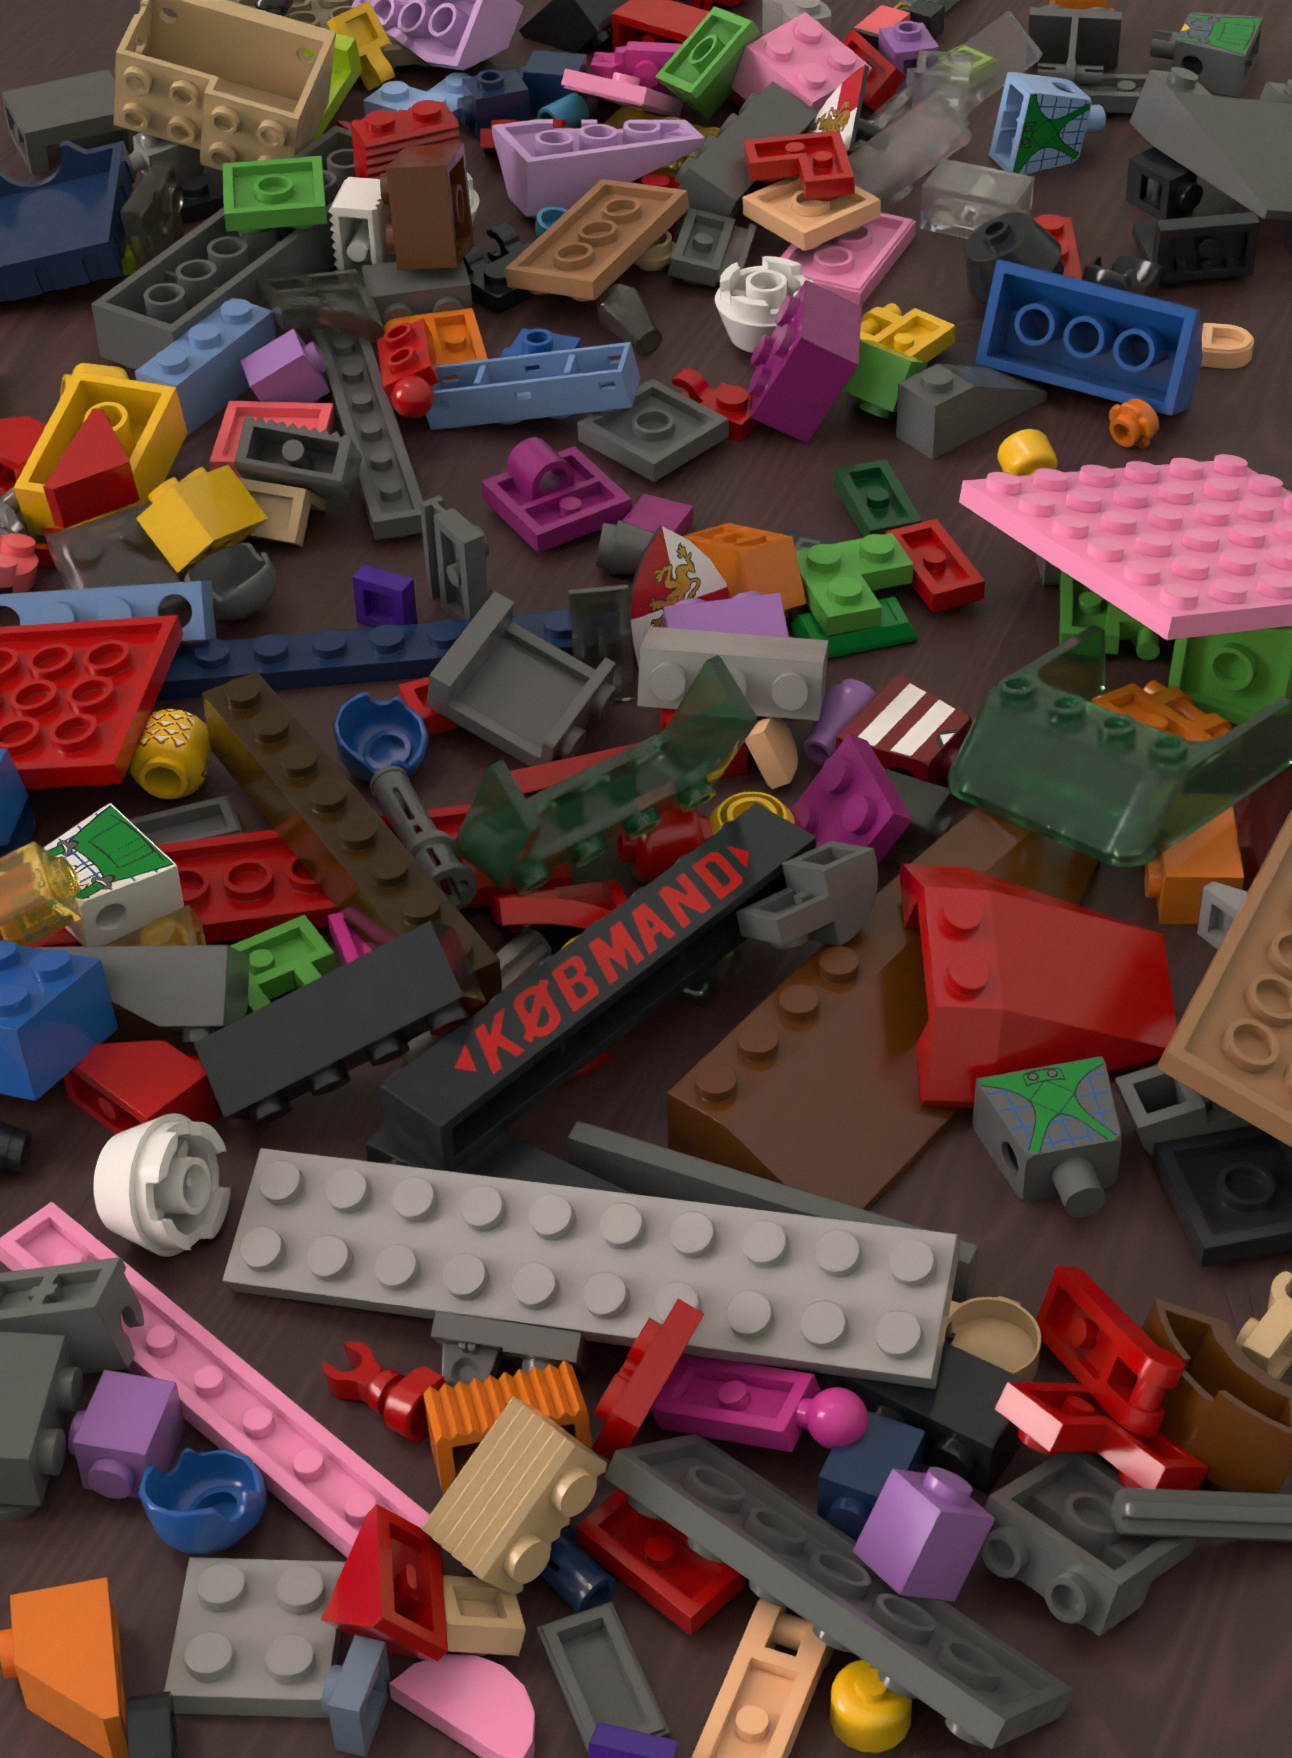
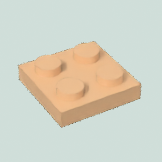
(810, 221)

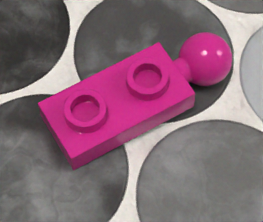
(756, 1405)

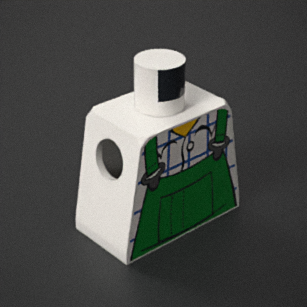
(120, 877)

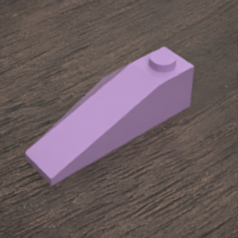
(449, 31)
(562, 164)

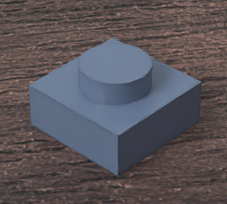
(357, 1695)

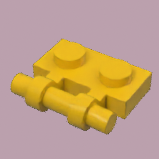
(912, 334)

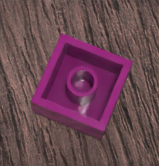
(805, 360)

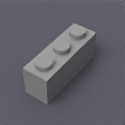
(774, 673)

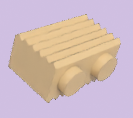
(515, 1497)

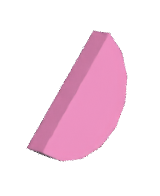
(471, 1703)

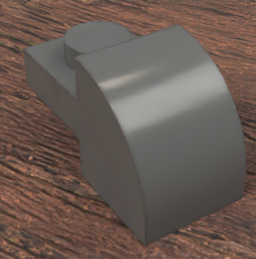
(824, 899)
(1169, 1110)

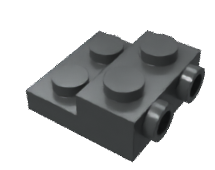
(1060, 1542)

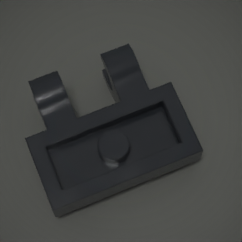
(489, 280)

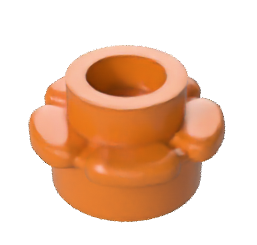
(1133, 423)

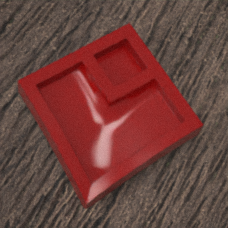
(564, 905)

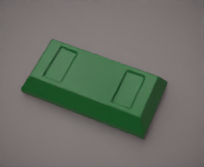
(894, 630)

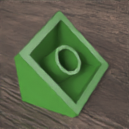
(708, 61)

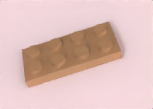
(597, 239)

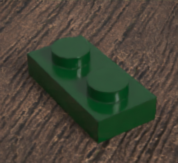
(875, 497)

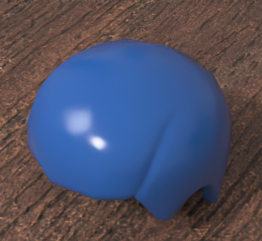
(379, 735)
(204, 1500)

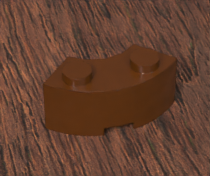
(1223, 1404)

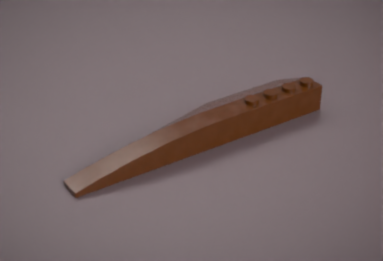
(826, 1067)

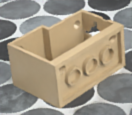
(223, 79)

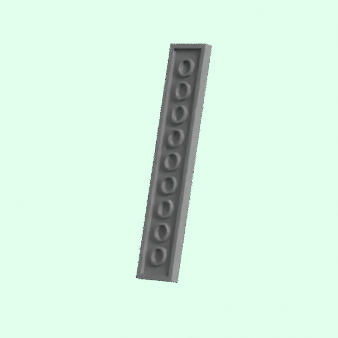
(598, 1264)

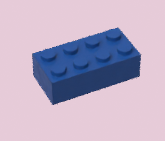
(49, 1016)

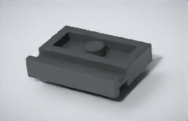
(708, 247)
(454, 560)

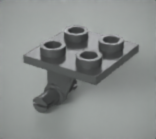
(1074, 39)

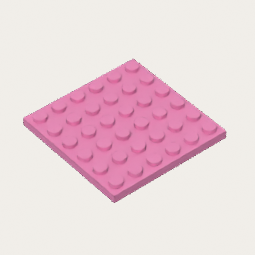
(1168, 544)

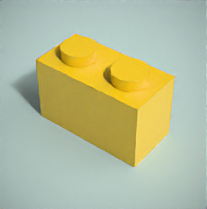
(200, 515)

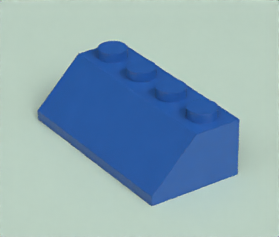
(1091, 338)

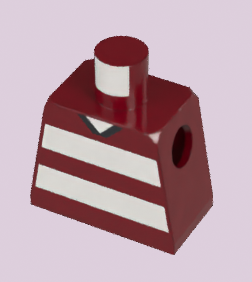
(911, 731)

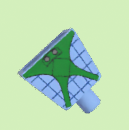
(1042, 123)

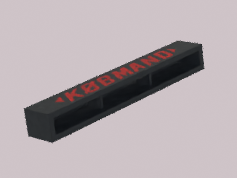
(587, 993)

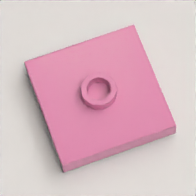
(622, 91)

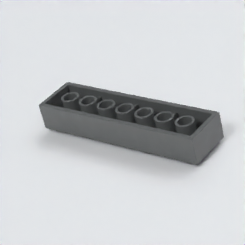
(213, 266)

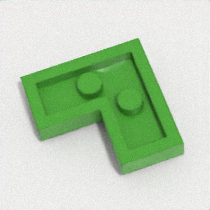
(842, 577)

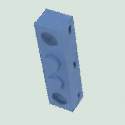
(508, 393)
(116, 603)

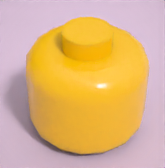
(1026, 452)
(866, 1711)

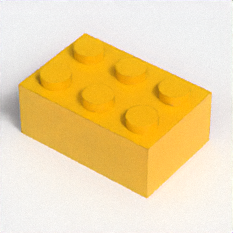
(143, 418)

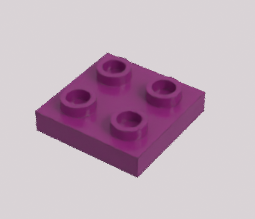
(553, 495)

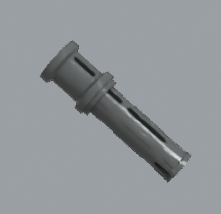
(397, 798)

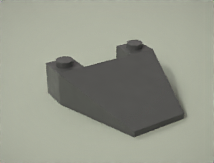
(1224, 140)

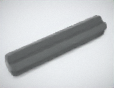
(1202, 1514)

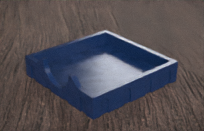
(66, 225)

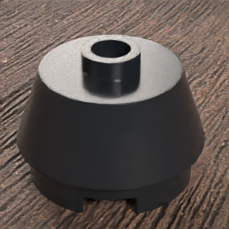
(1009, 238)

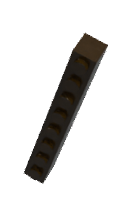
(331, 824)

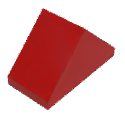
(90, 475)
(392, 1588)

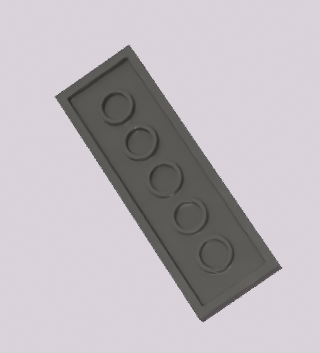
(810, 1566)

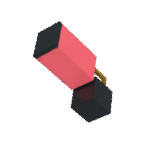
(922, 11)

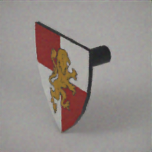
(843, 112)
(666, 574)

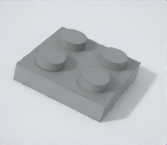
(253, 1638)

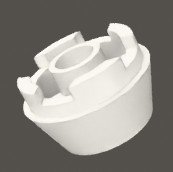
(752, 297)
(162, 1184)

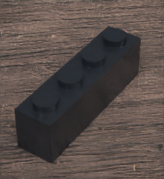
(340, 1023)

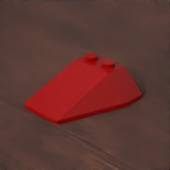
(1028, 982)

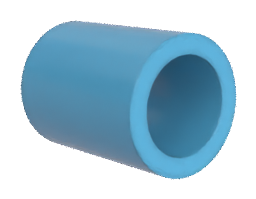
(570, 108)

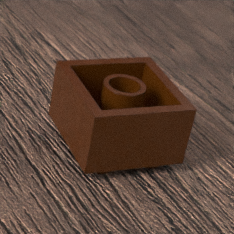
(428, 206)

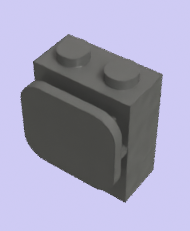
(35, 1398)

